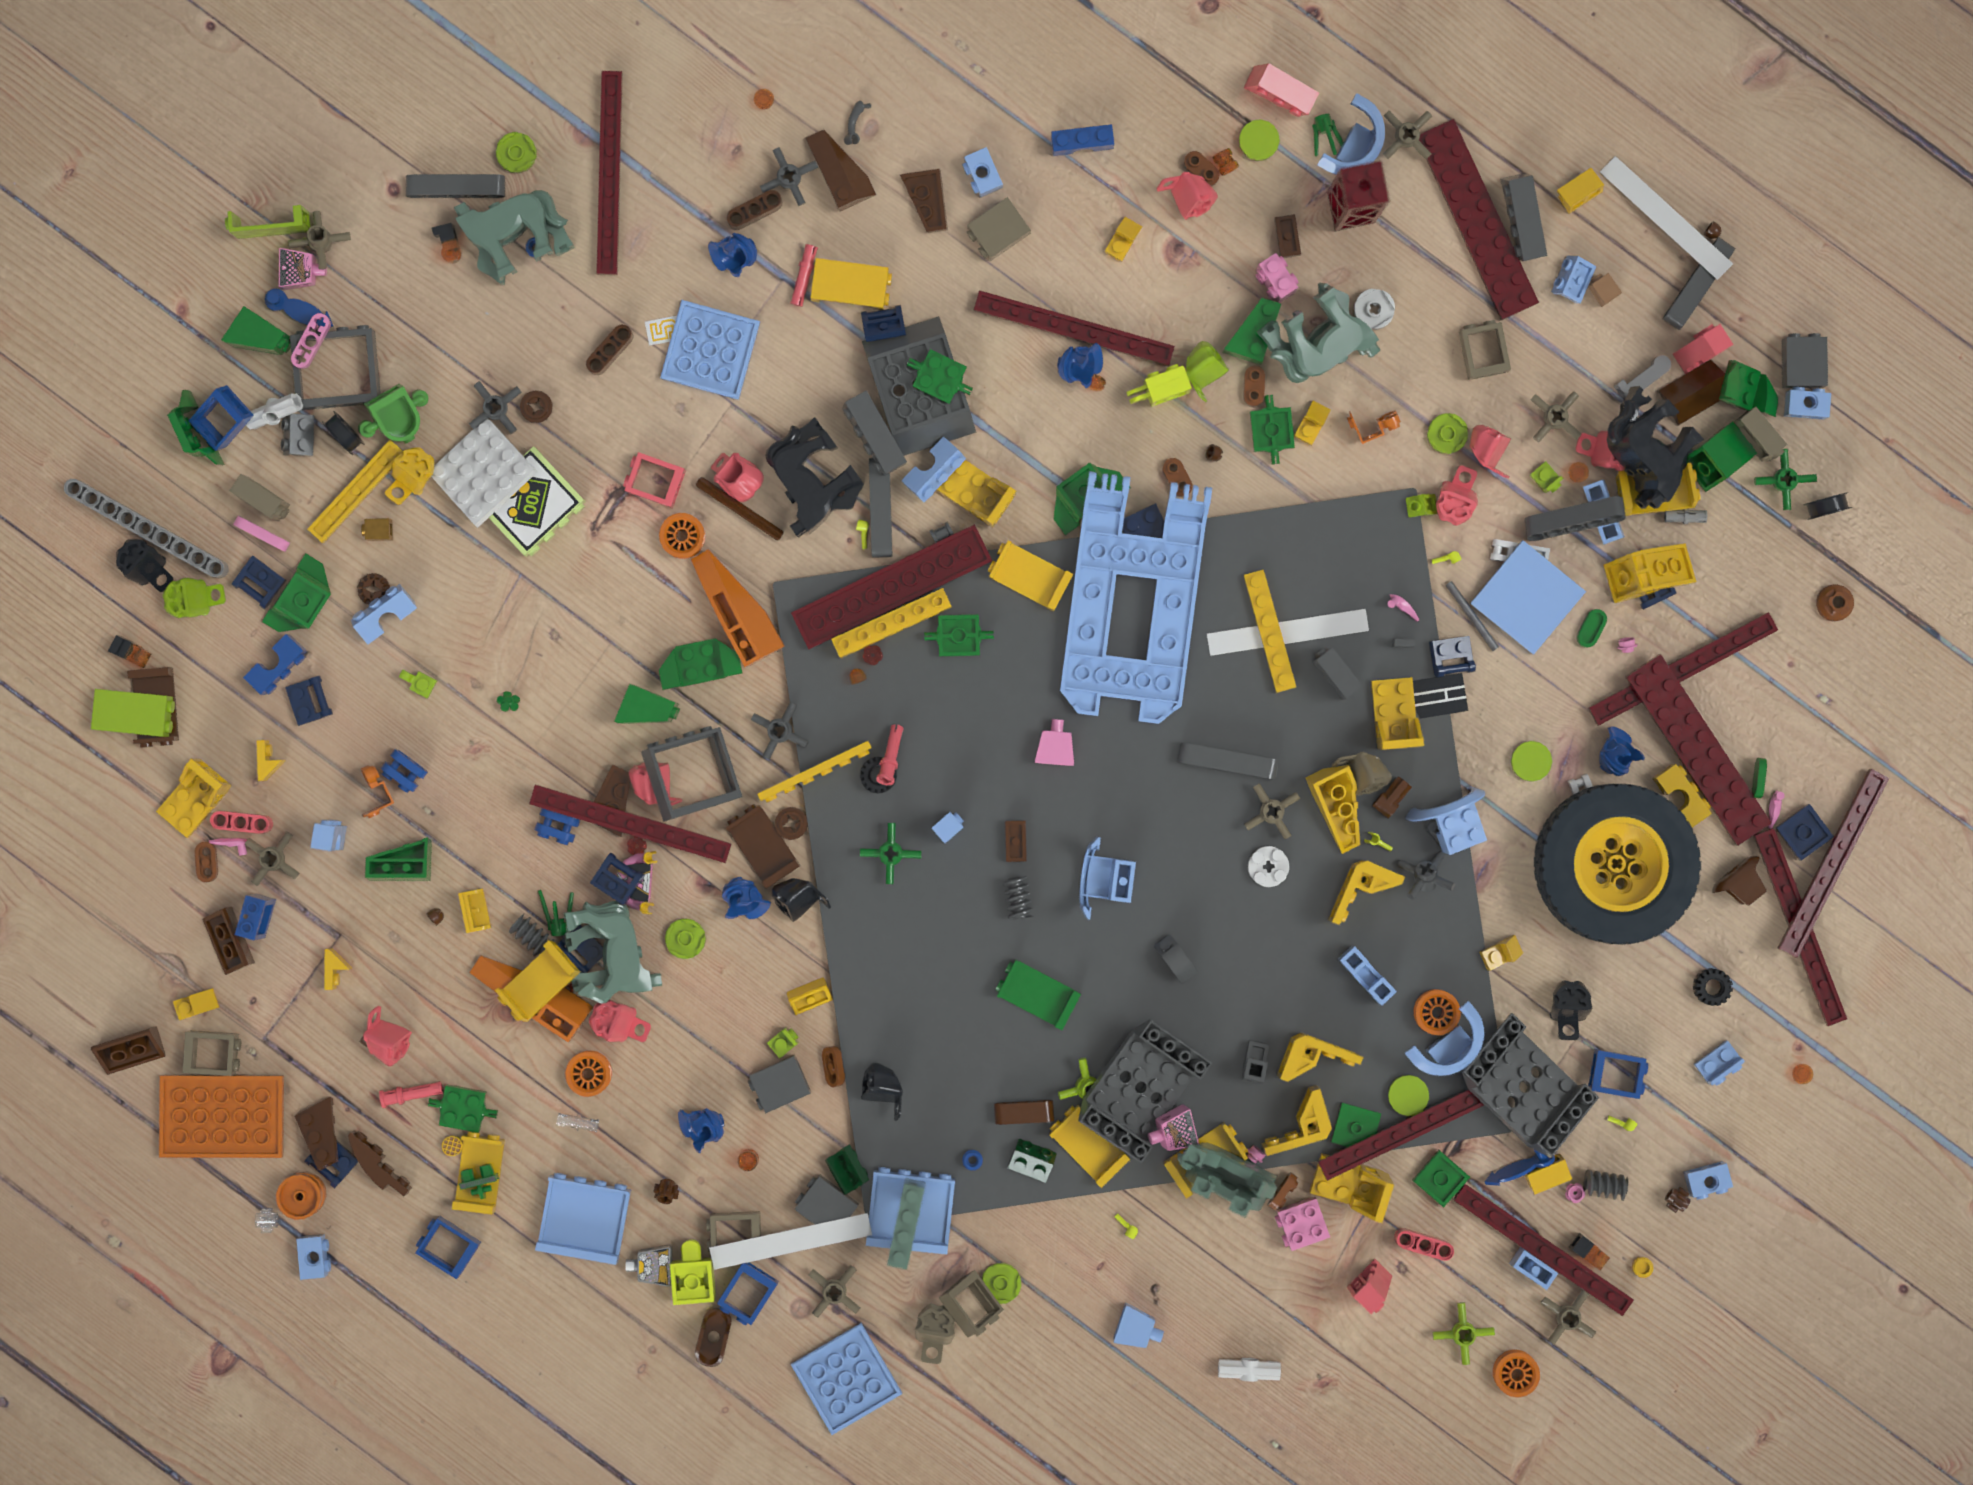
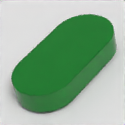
(1591, 628)
(1759, 777)

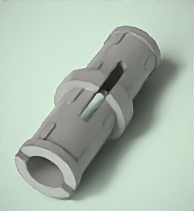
(1686, 516)

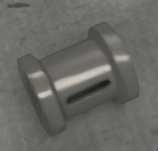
(942, 532)

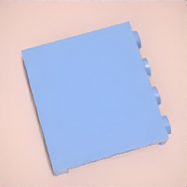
(934, 1214)
(583, 1219)

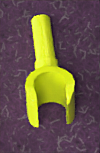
(863, 526)
(1453, 556)
(1376, 841)
(1629, 1125)
(1131, 1231)

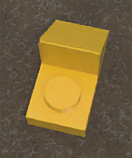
(1123, 239)
(1312, 422)
(265, 766)
(1501, 953)
(332, 963)
(196, 1004)

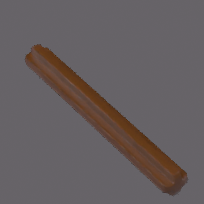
(739, 508)

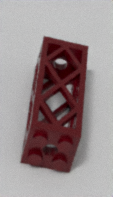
(1358, 195)

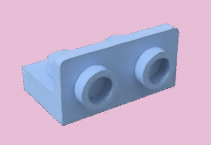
(1573, 278)
(1719, 1063)

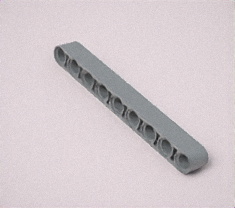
(137, 524)

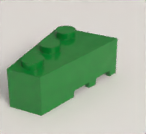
(1246, 342)
(404, 863)

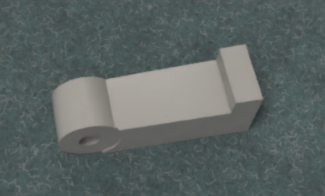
(1658, 367)

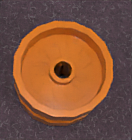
(313, 1195)

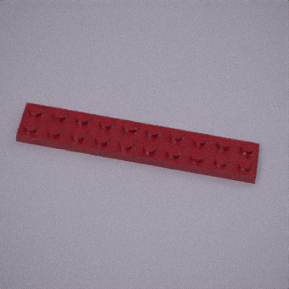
(1478, 220)
(891, 587)
(1698, 749)

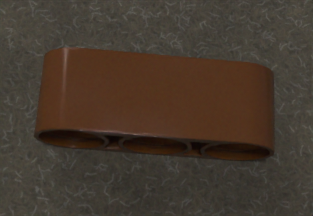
(747, 217)
(611, 339)
(1024, 1112)

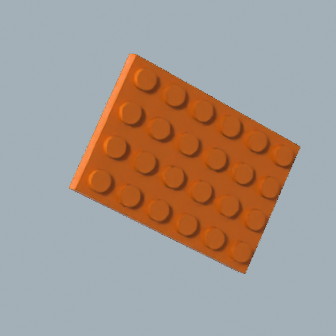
(221, 1116)

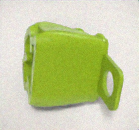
(1204, 367)
(190, 597)

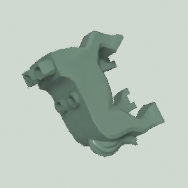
(506, 223)
(1326, 344)
(619, 952)
(1228, 1176)

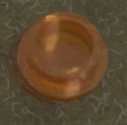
(763, 99)
(1578, 472)
(1802, 1074)

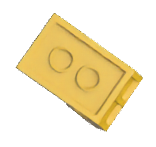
(978, 493)
(1649, 572)
(1395, 714)
(194, 797)
(1376, 880)
(1297, 1062)
(1310, 1111)
(1362, 1188)

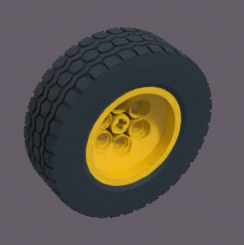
(1662, 850)

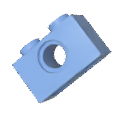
(982, 160)
(1795, 403)
(948, 826)
(1696, 1177)
(307, 1267)
(1533, 1268)

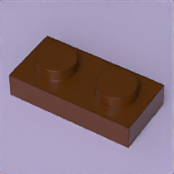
(1287, 236)
(1015, 841)

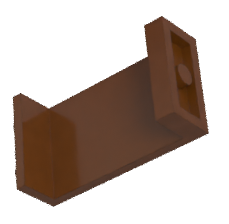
(155, 682)
(762, 845)

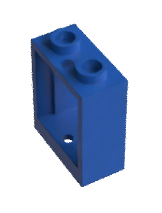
(232, 405)
(259, 912)
(1597, 1071)
(423, 1242)
(758, 1275)

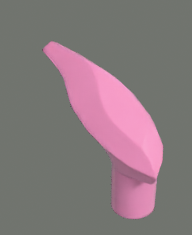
(1403, 605)
(1775, 807)
(230, 842)

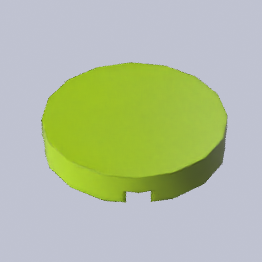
(1259, 140)
(516, 152)
(1447, 433)
(1531, 761)
(685, 938)
(1408, 1095)
(1002, 1281)

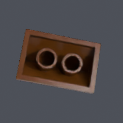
(1694, 391)
(230, 948)
(129, 1050)

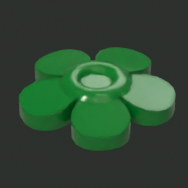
(507, 701)

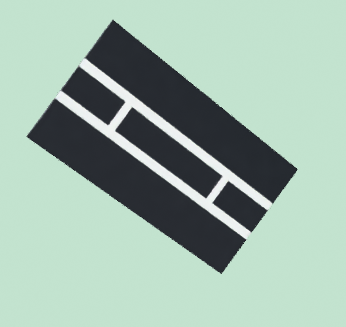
(1440, 695)

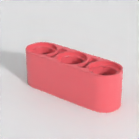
(232, 822)
(1433, 1248)

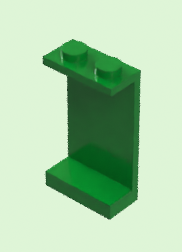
(1038, 993)

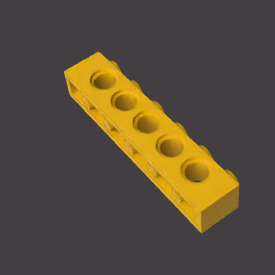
(891, 623)

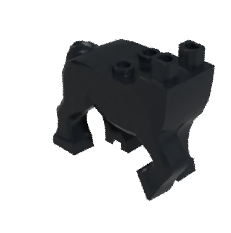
(1650, 462)
(802, 485)

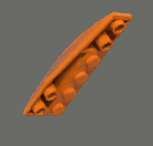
(737, 611)
(560, 1015)

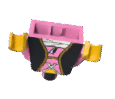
(641, 896)

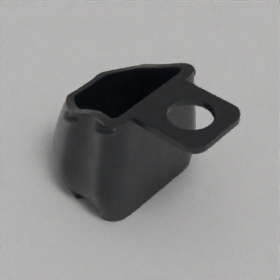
(142, 563)
(796, 897)
(1569, 1006)
(882, 1085)

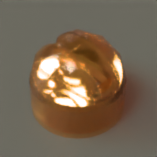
(1097, 383)
(857, 676)

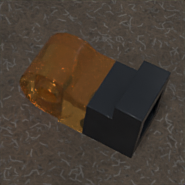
(451, 249)
(130, 651)
(1589, 1251)

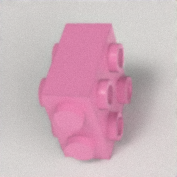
(1276, 278)
(1302, 1224)

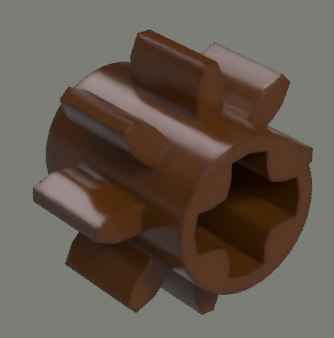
(666, 1191)
(1677, 1199)

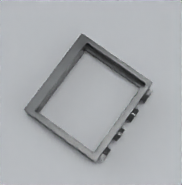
(341, 401)
(723, 763)

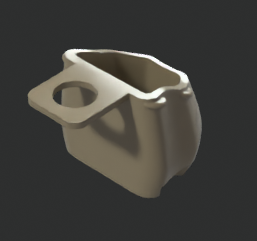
(1368, 772)
(934, 1329)

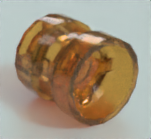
(1225, 161)
(750, 1162)

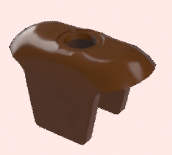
(1742, 882)
(711, 1353)

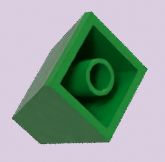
(256, 334)
(1720, 456)
(645, 707)

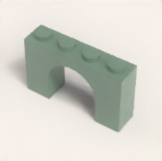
(906, 1223)

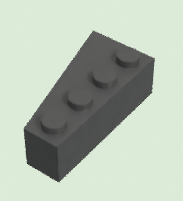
(1524, 216)
(874, 433)

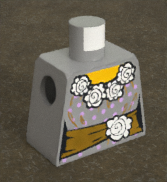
(652, 1265)

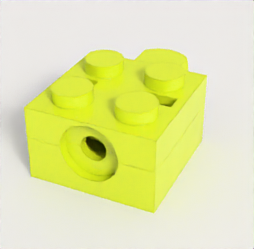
(1163, 386)
(694, 1276)

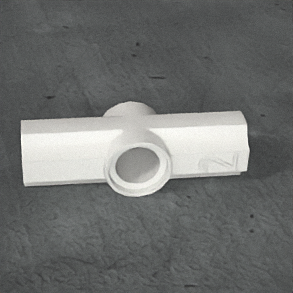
(275, 410)
(1249, 1369)

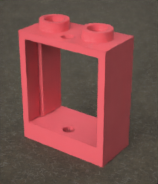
(674, 487)

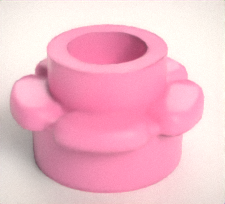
(1627, 644)
(1255, 1154)
(1580, 1192)

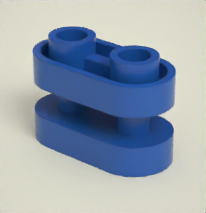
(405, 782)
(545, 829)

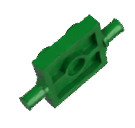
(940, 376)
(1272, 429)
(958, 635)
(462, 1108)

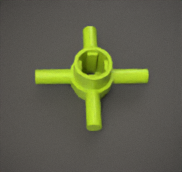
(1081, 1083)
(1469, 1338)

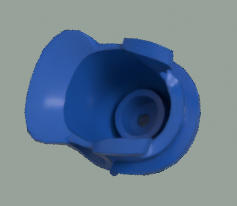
(733, 253)
(1080, 364)
(1618, 753)
(743, 899)
(701, 1126)

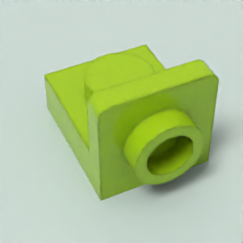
(1546, 478)
(1421, 505)
(783, 1042)

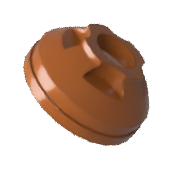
(1825, 605)

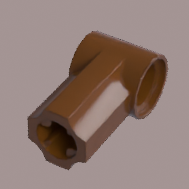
(1389, 801)

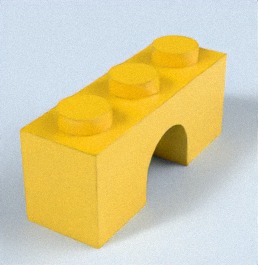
(1673, 779)

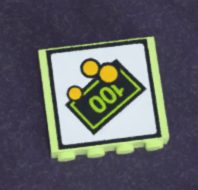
(537, 507)

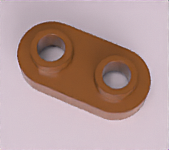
(1202, 167)
(1254, 385)
(1178, 476)
(203, 862)
(833, 1066)
(1287, 1185)

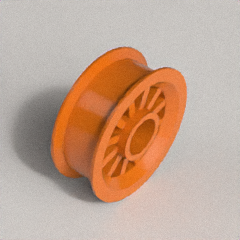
(664, 531)
(1439, 1030)
(604, 1064)
(1530, 1385)

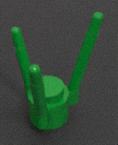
(1325, 126)
(557, 925)

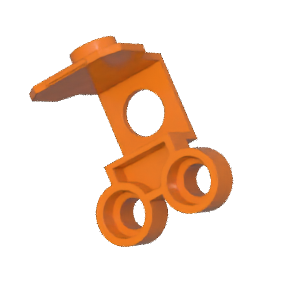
(1388, 420)
(370, 775)

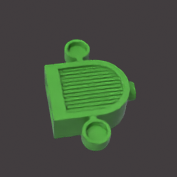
(394, 414)

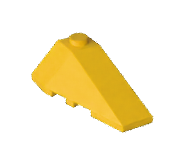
(1336, 797)

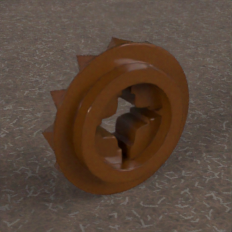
(532, 398)
(367, 581)
(782, 819)

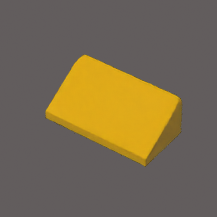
(809, 996)

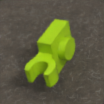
(420, 684)

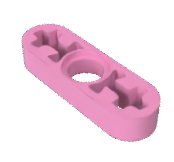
(302, 342)
(261, 533)

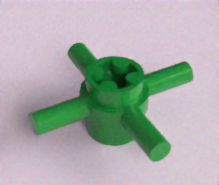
(1780, 485)
(891, 830)

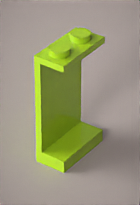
(300, 225)
(132, 713)

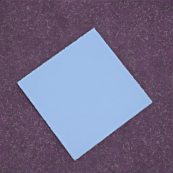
(710, 349)
(1528, 597)
(846, 1378)

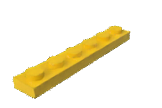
(355, 492)
(1269, 631)
(807, 776)

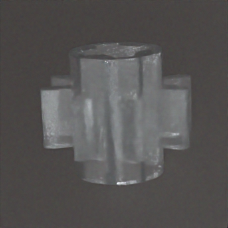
(266, 1220)

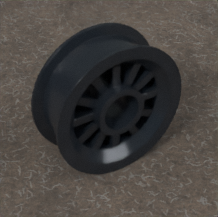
(343, 432)
(1827, 506)

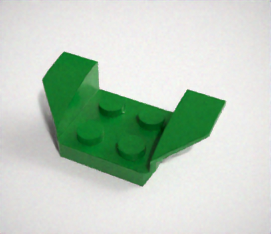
(1748, 389)
(182, 428)
(1072, 492)
(301, 598)
(699, 664)

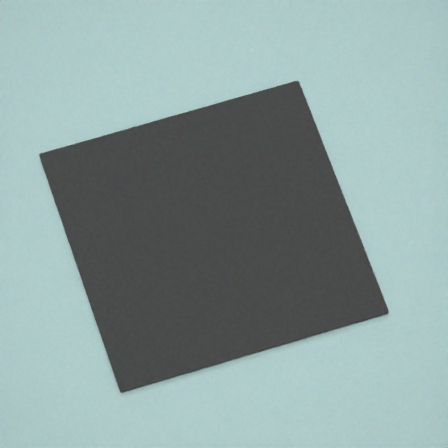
(924, 955)

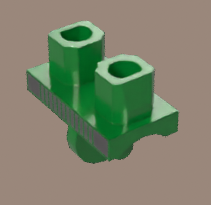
(469, 1180)

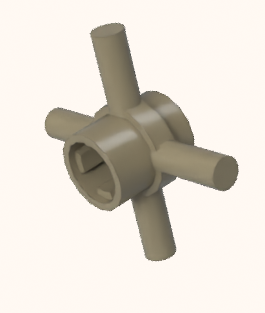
(1413, 129)
(319, 246)
(1548, 416)
(1280, 806)
(264, 860)
(840, 1284)
(1562, 1311)

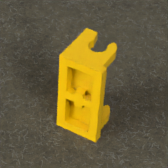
(1580, 190)
(474, 910)
(1548, 1177)

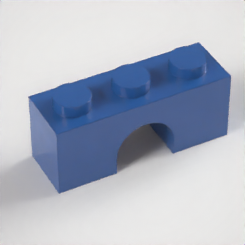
(1071, 140)
(289, 654)

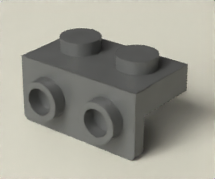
(297, 435)

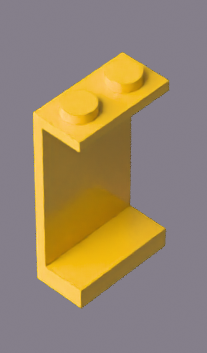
(850, 283)
(1684, 498)
(1029, 575)
(538, 982)
(1220, 1136)
(1088, 1148)
(477, 1152)

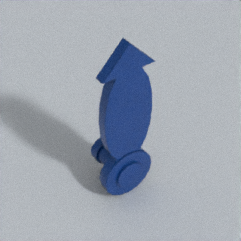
(295, 308)
(1519, 1169)

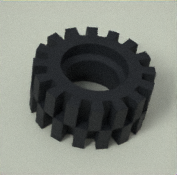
(866, 779)
(1700, 987)

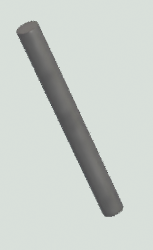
(1472, 616)

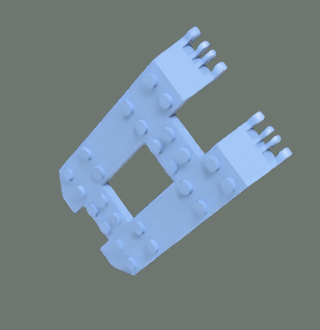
(1109, 552)

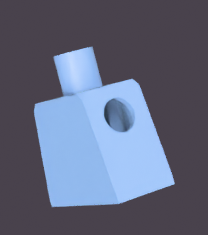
(1136, 1328)

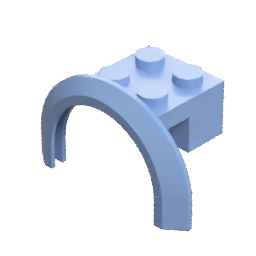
(1360, 144)
(1456, 821)
(1104, 878)
(1454, 1049)

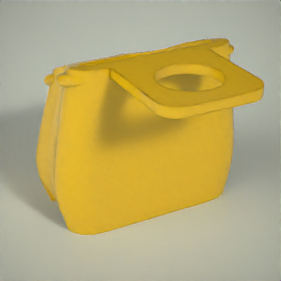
(410, 473)

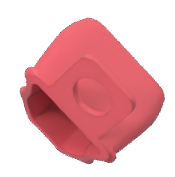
(1190, 193)
(1489, 446)
(1599, 451)
(737, 476)
(1457, 499)
(642, 785)
(616, 1022)
(386, 1040)

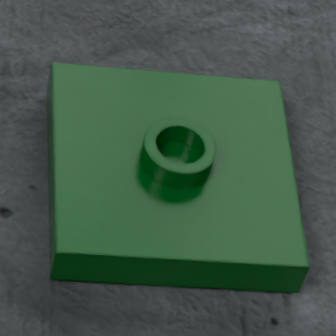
(1354, 1124)
(1441, 1178)

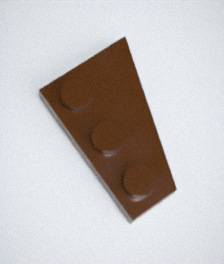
(928, 197)
(614, 791)
(319, 1133)

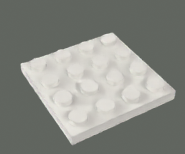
(482, 472)

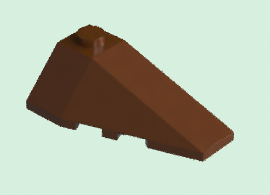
(842, 175)

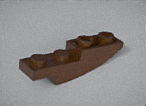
(370, 1160)

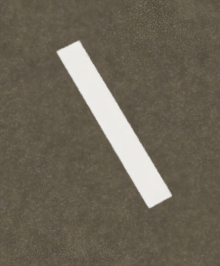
(1666, 218)
(1292, 631)
(790, 1241)

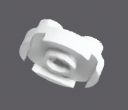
(1375, 297)
(1277, 874)

